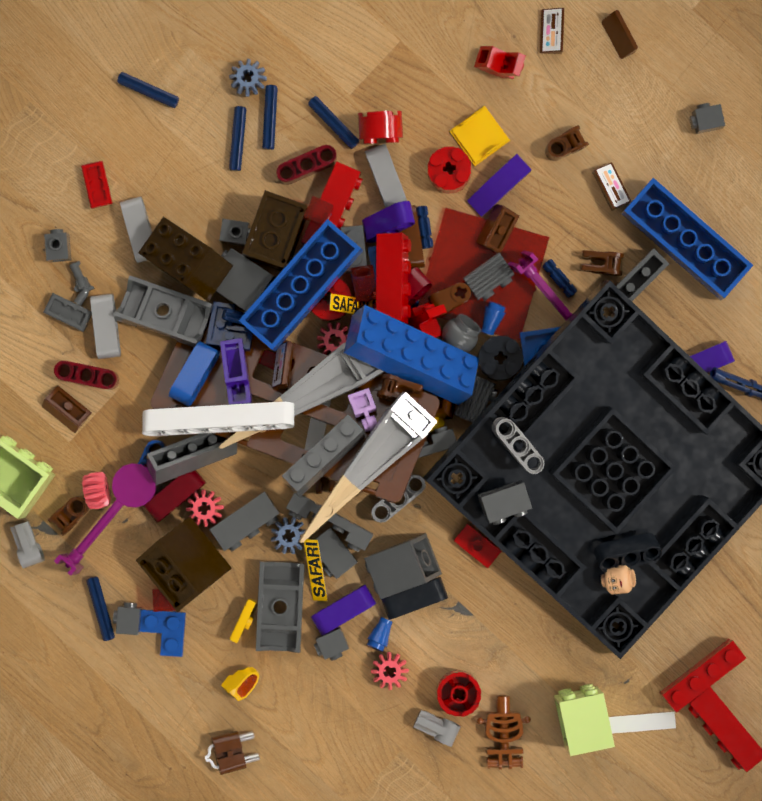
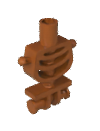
(503, 712)

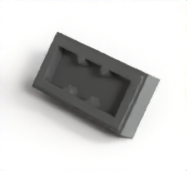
(68, 312)

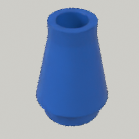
(492, 317)
(380, 634)

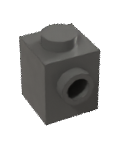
(707, 118)
(234, 232)
(57, 246)
(127, 619)
(331, 644)

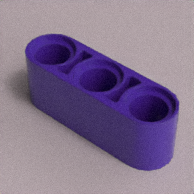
(388, 220)
(714, 357)
(343, 610)

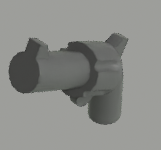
(81, 282)

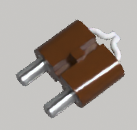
(229, 752)

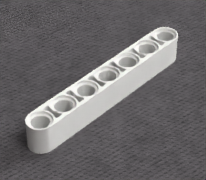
(218, 419)

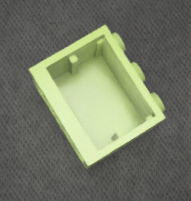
(21, 478)
(584, 720)

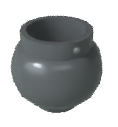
(461, 332)

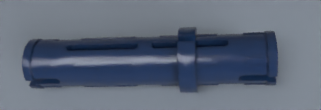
(719, 376)

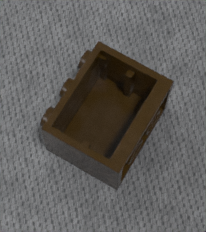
(275, 231)
(185, 258)
(183, 564)

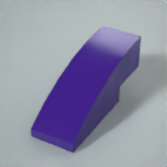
(499, 185)
(236, 372)

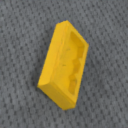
(244, 620)

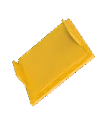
(479, 135)

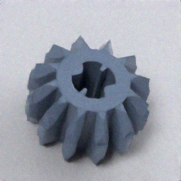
(256, 81)
(295, 540)

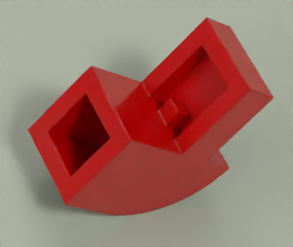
(499, 62)
(424, 318)

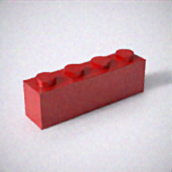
(337, 192)
(392, 275)
(702, 675)
(727, 728)

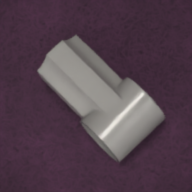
(28, 551)
(441, 729)

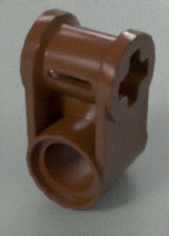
(569, 142)
(448, 297)
(67, 517)

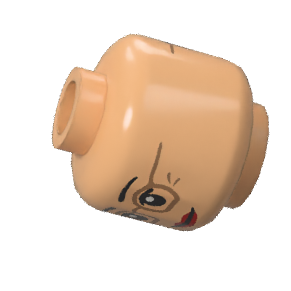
(619, 580)

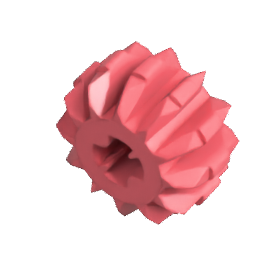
(339, 334)
(96, 490)
(210, 513)
(388, 678)

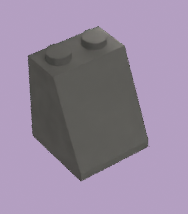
(244, 281)
(402, 566)

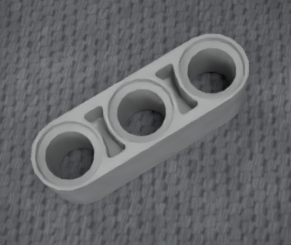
(385, 175)
(136, 224)
(105, 326)
(527, 451)
(393, 508)

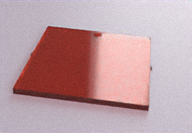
(459, 254)

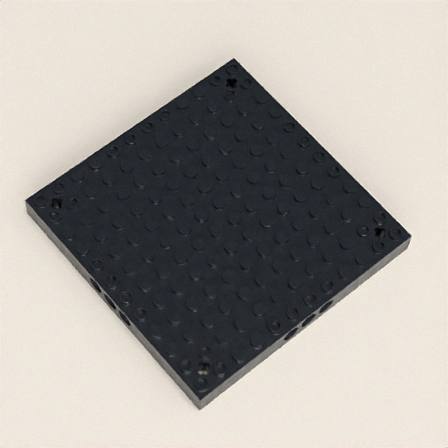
(628, 449)

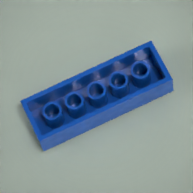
(687, 239)
(301, 285)
(411, 355)

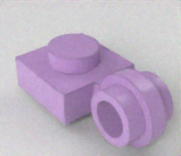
(363, 404)

